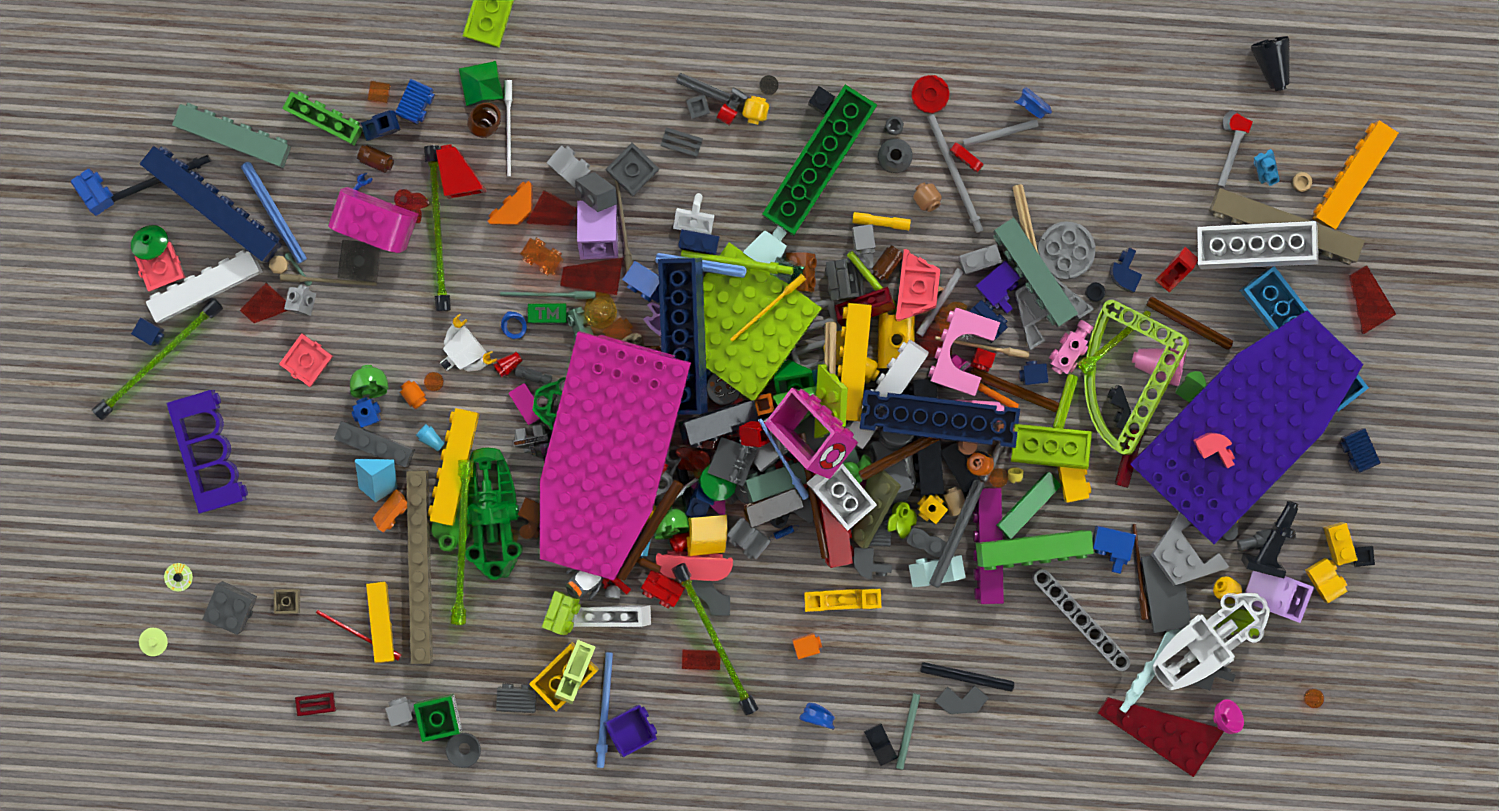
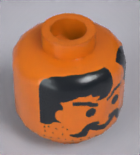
(980, 463)

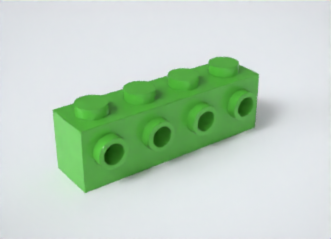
(320, 117)

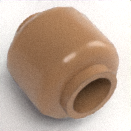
(927, 197)

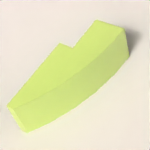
(574, 672)

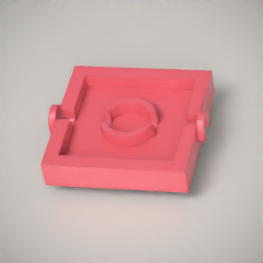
(161, 270)
(306, 360)

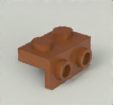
(809, 262)

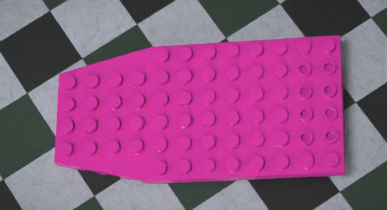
(607, 452)

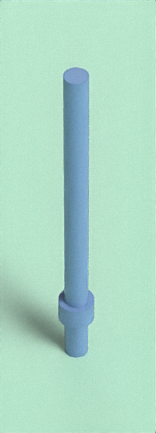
(602, 747)

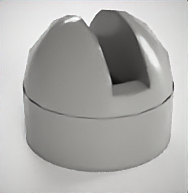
(612, 592)

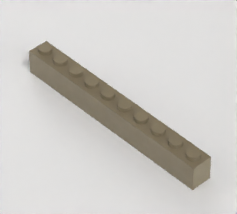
(419, 567)

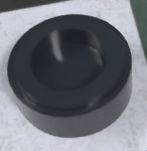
(1095, 292)

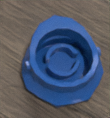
(1033, 103)
(818, 715)

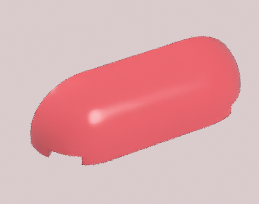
(701, 567)

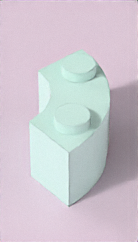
(923, 570)

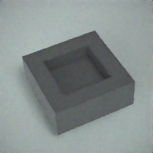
(698, 106)

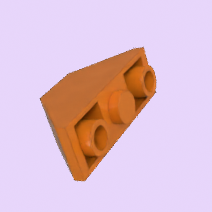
(515, 207)

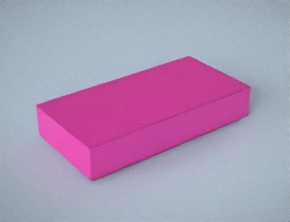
(524, 401)

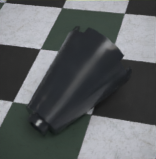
(1274, 61)

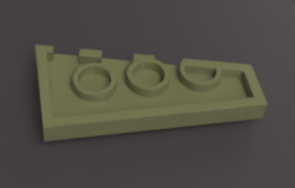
(882, 490)

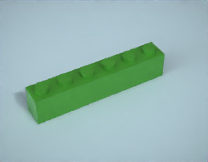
(1034, 548)

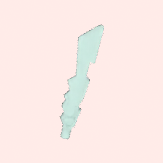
(1147, 674)

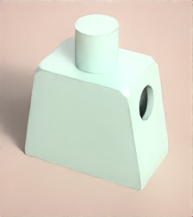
(767, 246)

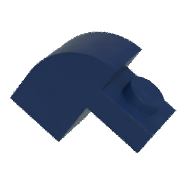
(381, 125)
(1122, 275)

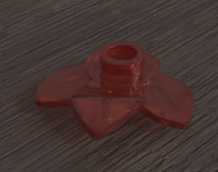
(414, 202)
(693, 460)

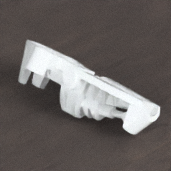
(1209, 642)

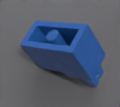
(1117, 543)

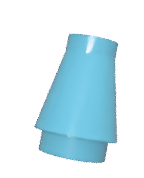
(430, 437)

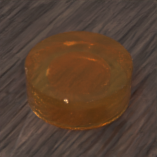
(434, 381)
(998, 477)
(1313, 698)

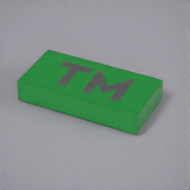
(547, 313)

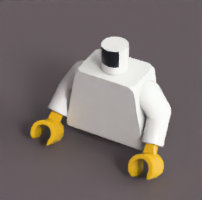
(464, 349)

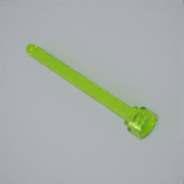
(1086, 365)

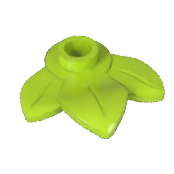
(902, 519)

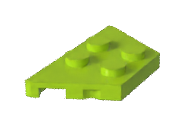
(832, 395)

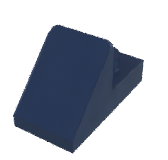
(698, 503)

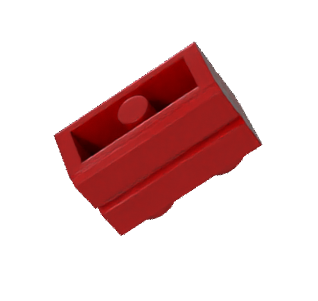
(662, 588)

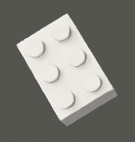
(842, 496)

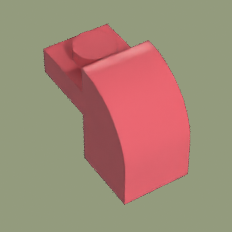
(1212, 443)

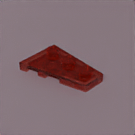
(594, 276)

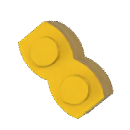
(1326, 580)

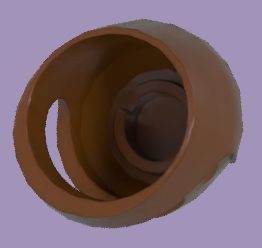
(483, 121)

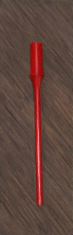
(397, 656)

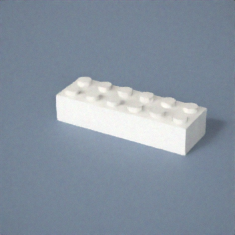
(1258, 245)

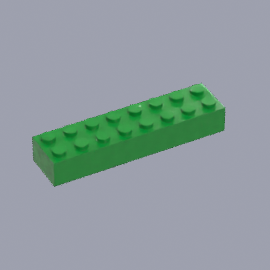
(819, 160)

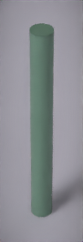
(908, 731)

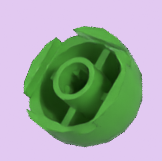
(368, 381)
(673, 523)

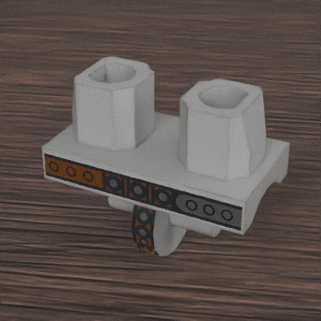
(539, 435)

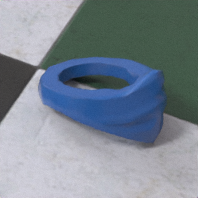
(506, 317)

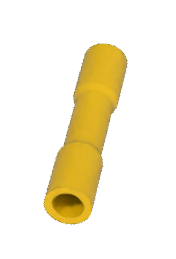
(868, 219)

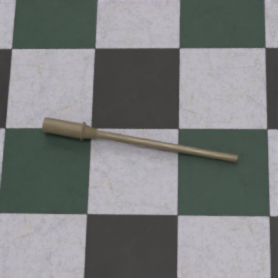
(627, 254)
(299, 278)

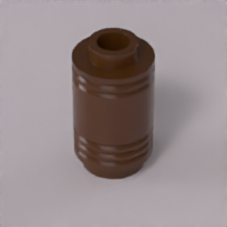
(375, 158)
(887, 263)

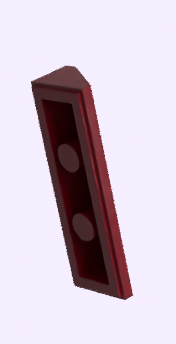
(880, 300)
(1125, 469)

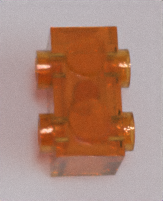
(547, 259)

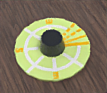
(178, 577)

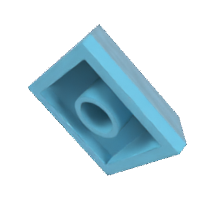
(376, 477)

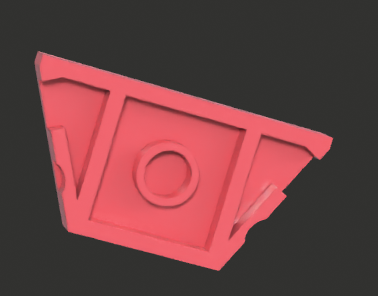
(917, 286)

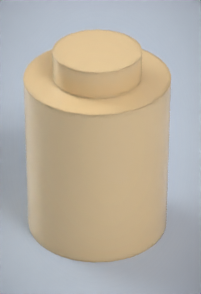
(954, 500)

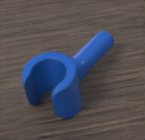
(361, 181)

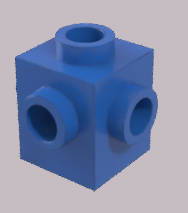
(373, 412)

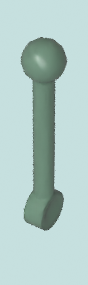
(289, 256)

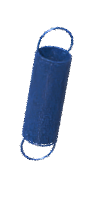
(781, 533)

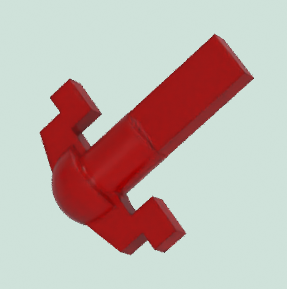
(617, 582)

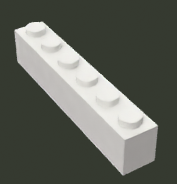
(203, 287)
(894, 381)

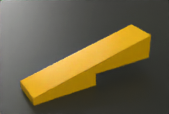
(380, 622)

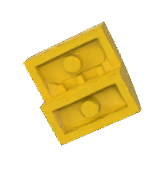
(707, 535)

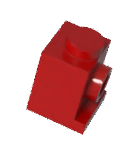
(982, 359)

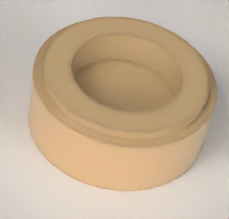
(1301, 182)

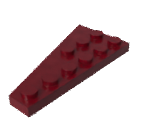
(1171, 736)

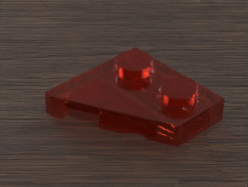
(264, 304)

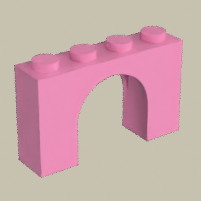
(960, 324)

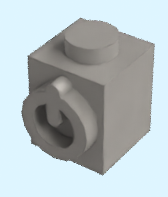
(400, 712)

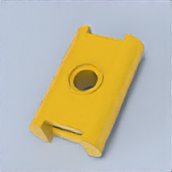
(886, 329)

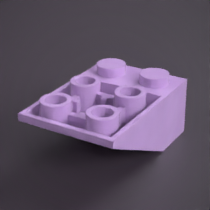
(1283, 596)

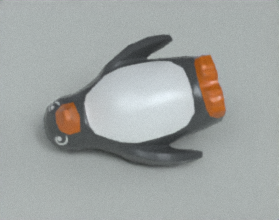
(582, 583)

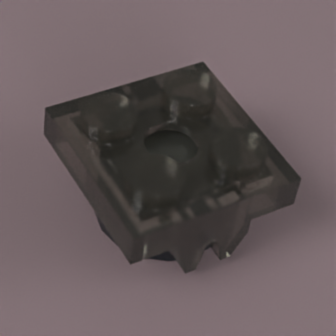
(359, 261)

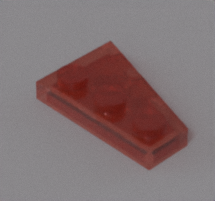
(1370, 300)

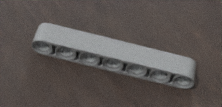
(1089, 623)

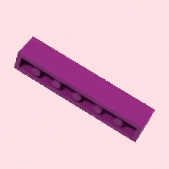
(986, 517)

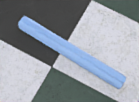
(713, 267)

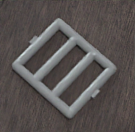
(815, 326)

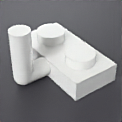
(693, 219)

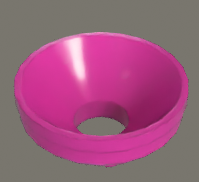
(1232, 717)

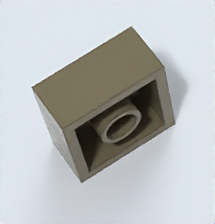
(286, 601)

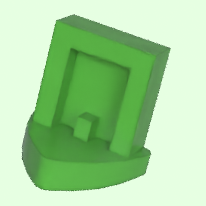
(1191, 386)

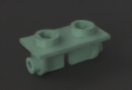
(577, 319)

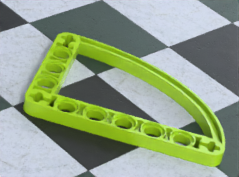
(1169, 370)

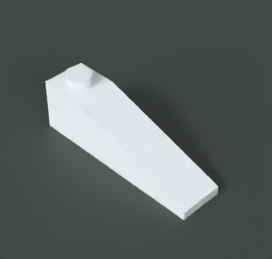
(613, 616)

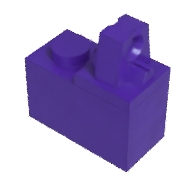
(996, 283)

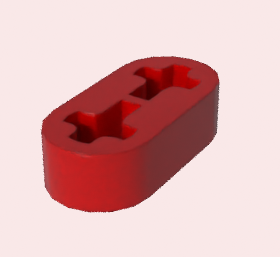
(966, 157)

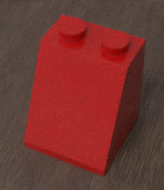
(456, 174)

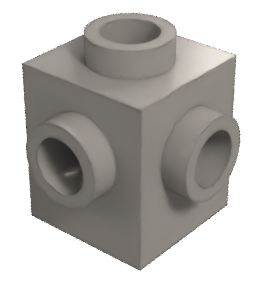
(300, 300)

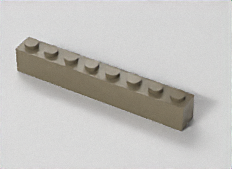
(1247, 211)

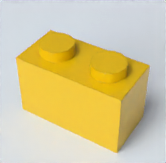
(1074, 484)
(1340, 543)

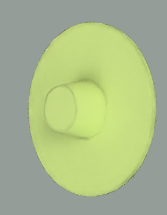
(153, 641)

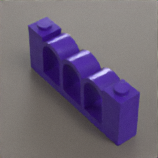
(191, 406)

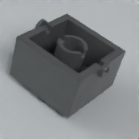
(229, 607)

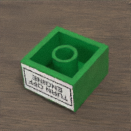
(437, 717)

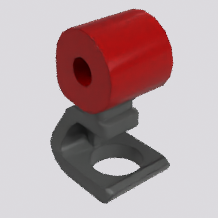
(729, 111)

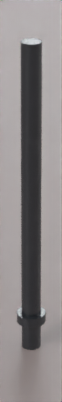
(196, 163)

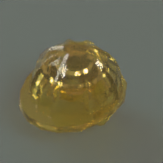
(600, 311)

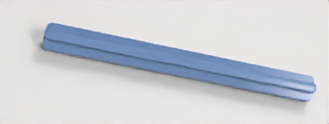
(273, 212)

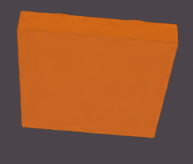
(386, 515)

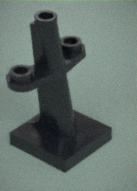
(1266, 560)

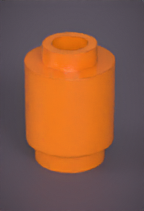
(413, 394)

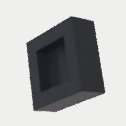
(1365, 556)

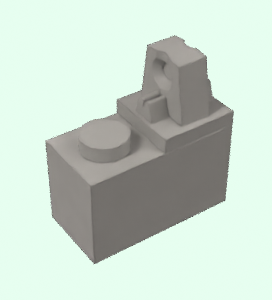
(864, 244)

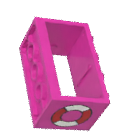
(833, 450)

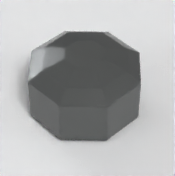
(894, 125)

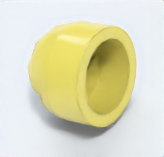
(1015, 475)

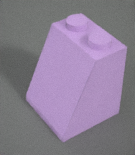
(597, 232)

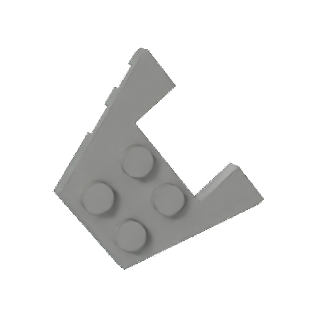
(1031, 312)
(1178, 557)

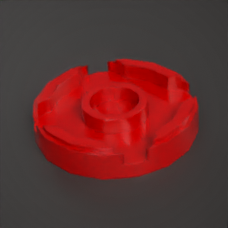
(930, 94)

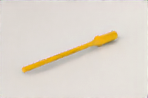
(789, 289)

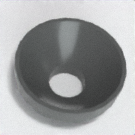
(888, 163)
(456, 757)

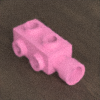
(1066, 349)

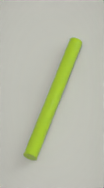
(866, 273)

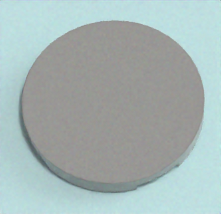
(1067, 249)

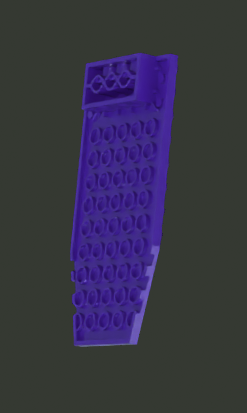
(1271, 408)

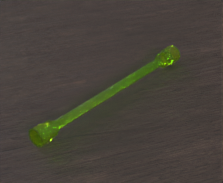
(465, 471)

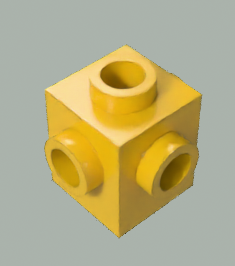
(938, 511)

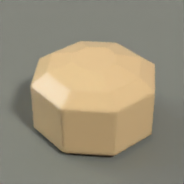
(278, 264)

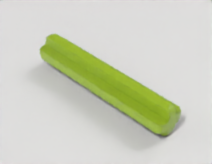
(1065, 401)

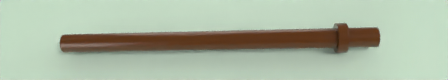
(816, 511)

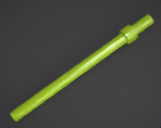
(772, 267)

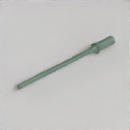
(576, 294)

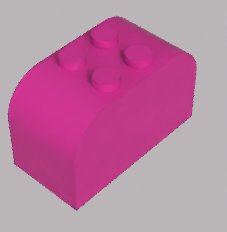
(372, 220)

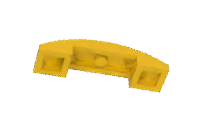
(842, 599)

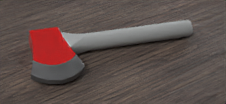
(1233, 122)

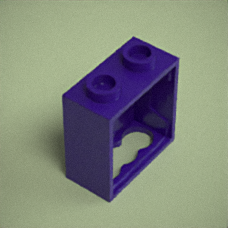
(631, 730)

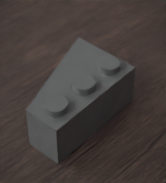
(897, 471)

